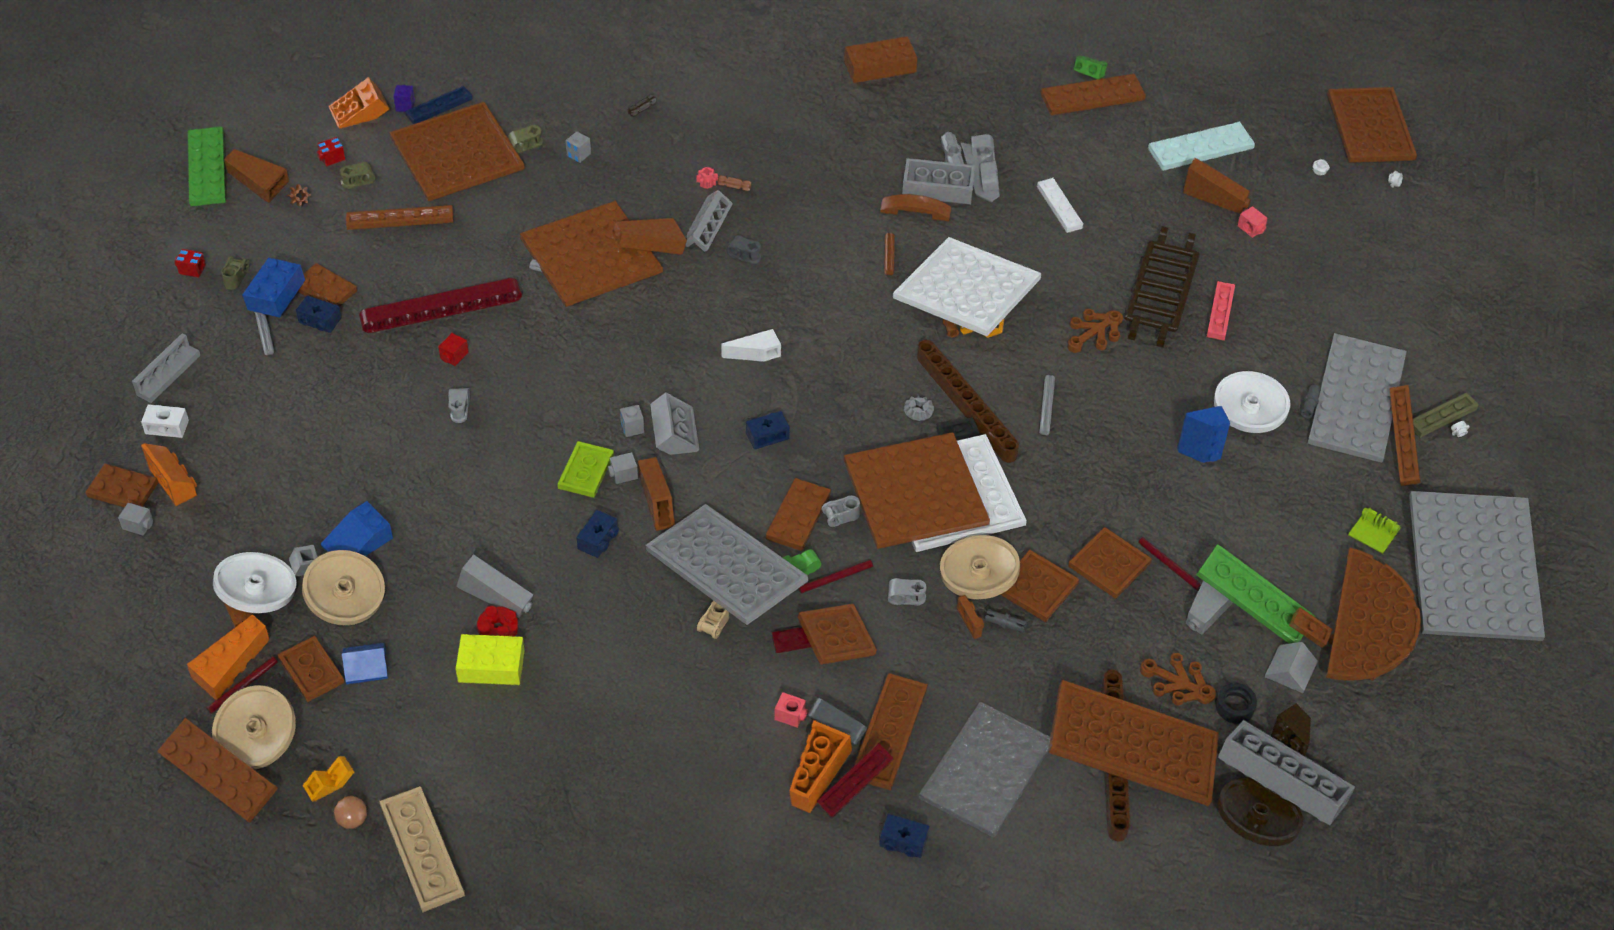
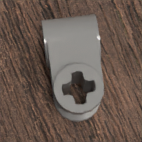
(458, 404)
(842, 510)
(905, 592)

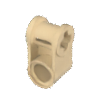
(713, 621)

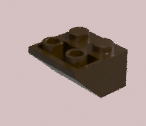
(1293, 729)

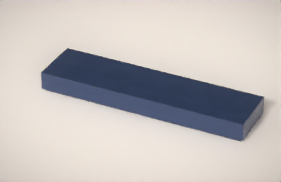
(438, 105)

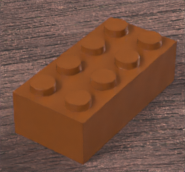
(880, 59)

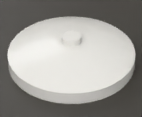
(1252, 401)
(254, 582)

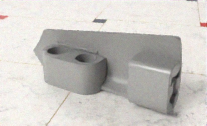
(982, 155)

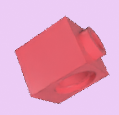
(1252, 222)
(789, 702)

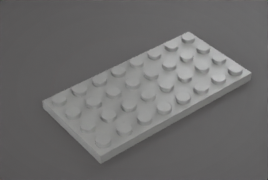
(1356, 398)
(726, 564)

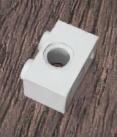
(165, 421)

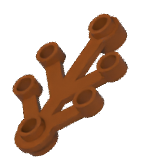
(1111, 319)
(1179, 682)

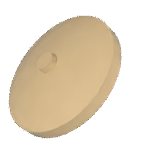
(980, 567)
(343, 587)
(255, 725)

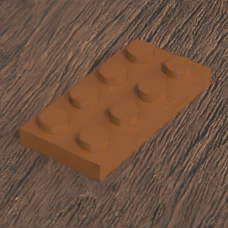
(798, 514)

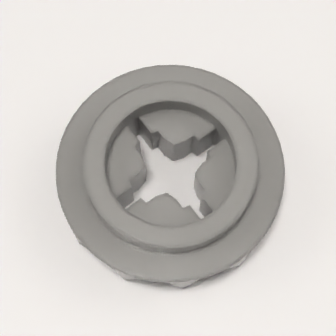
(917, 413)

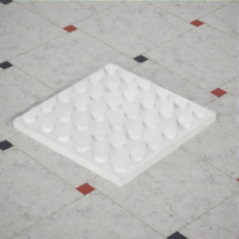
(967, 286)
(994, 492)

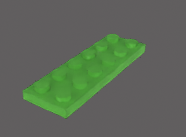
(206, 166)
(1251, 593)

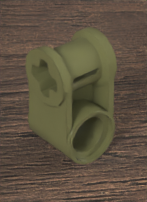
(525, 139)
(358, 174)
(234, 272)

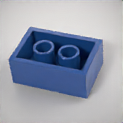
(273, 287)

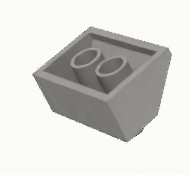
(674, 425)

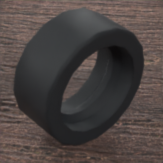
(1239, 690)

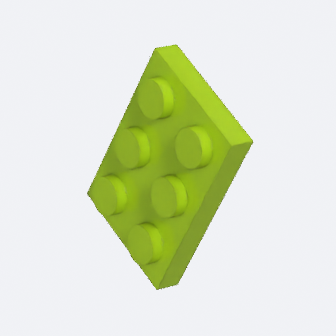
(585, 469)

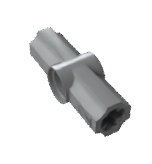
(951, 148)

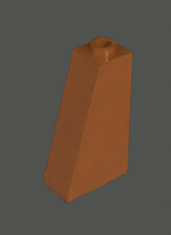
(257, 174)
(1214, 187)
(650, 235)
(656, 493)

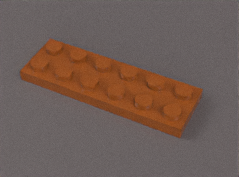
(1092, 94)
(893, 724)
(217, 770)

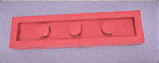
(1220, 310)

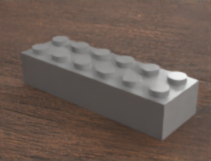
(1286, 772)

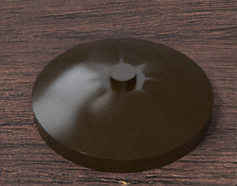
(1259, 813)

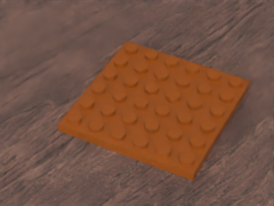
(456, 151)
(584, 258)
(916, 490)

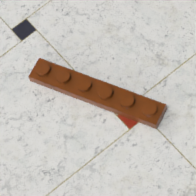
(399, 217)
(1405, 435)

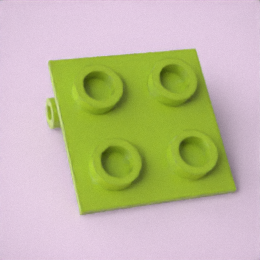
(1374, 530)

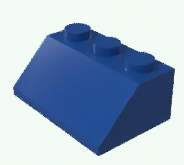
(1204, 434)

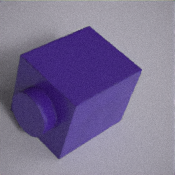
(404, 98)

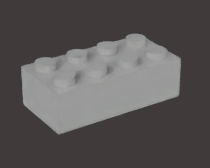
(939, 180)

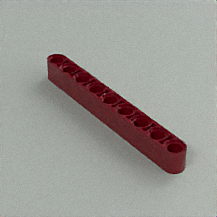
(440, 305)

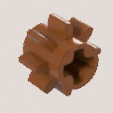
(299, 200)

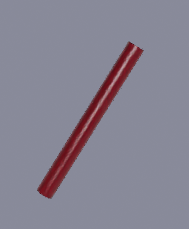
(1169, 563)
(835, 576)
(242, 684)

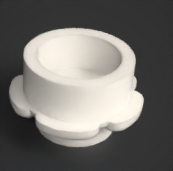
(1320, 167)
(1395, 179)
(1460, 429)

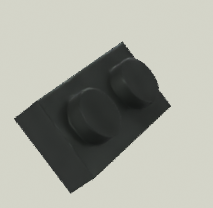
(962, 429)

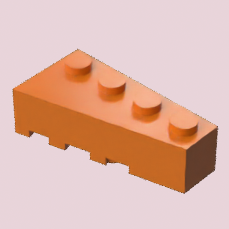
(228, 656)

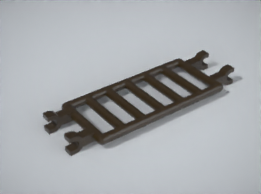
(1180, 303)

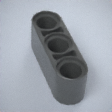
(835, 718)

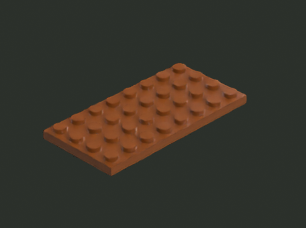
(1134, 743)

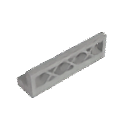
(700, 223)
(166, 371)

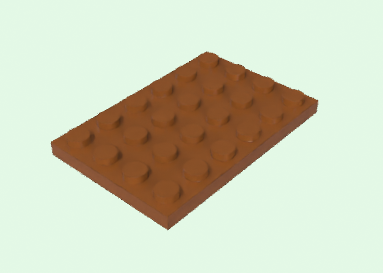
(1371, 124)

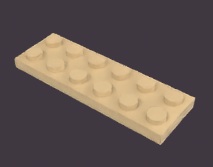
(421, 849)

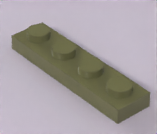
(1444, 414)

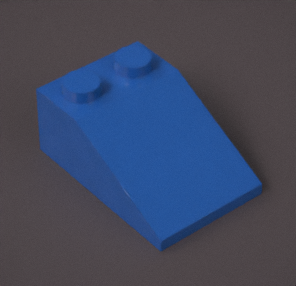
(359, 531)

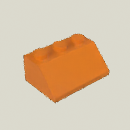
(169, 473)

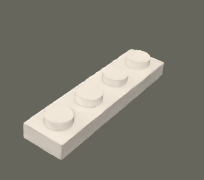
(1060, 205)

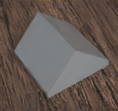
(1292, 666)

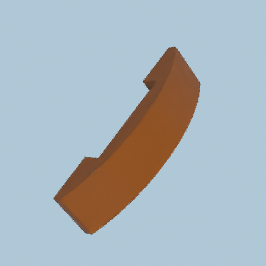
(916, 203)

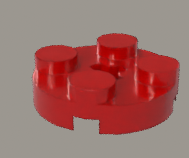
(497, 615)

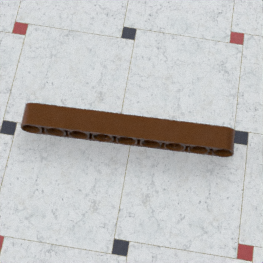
(967, 400)
(1116, 799)

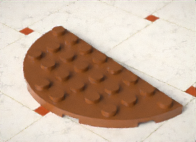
(1373, 622)

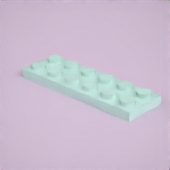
(1201, 145)

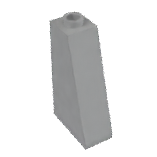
(493, 586)
(1206, 608)

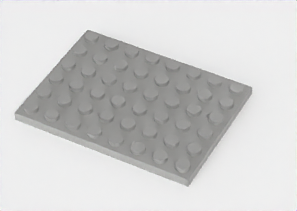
(1476, 566)

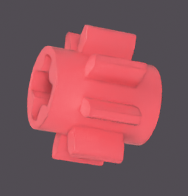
(707, 177)

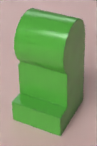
(1090, 67)
(806, 562)

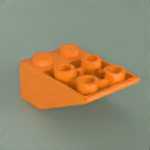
(359, 105)

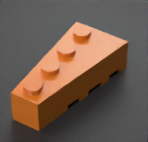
(819, 764)

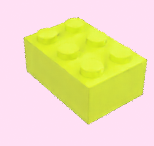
(490, 659)

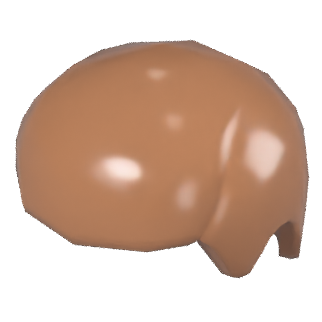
(350, 812)

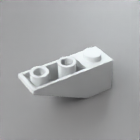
(755, 347)

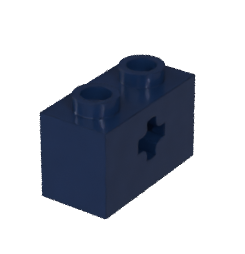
(318, 314)
(767, 430)
(597, 534)
(904, 836)

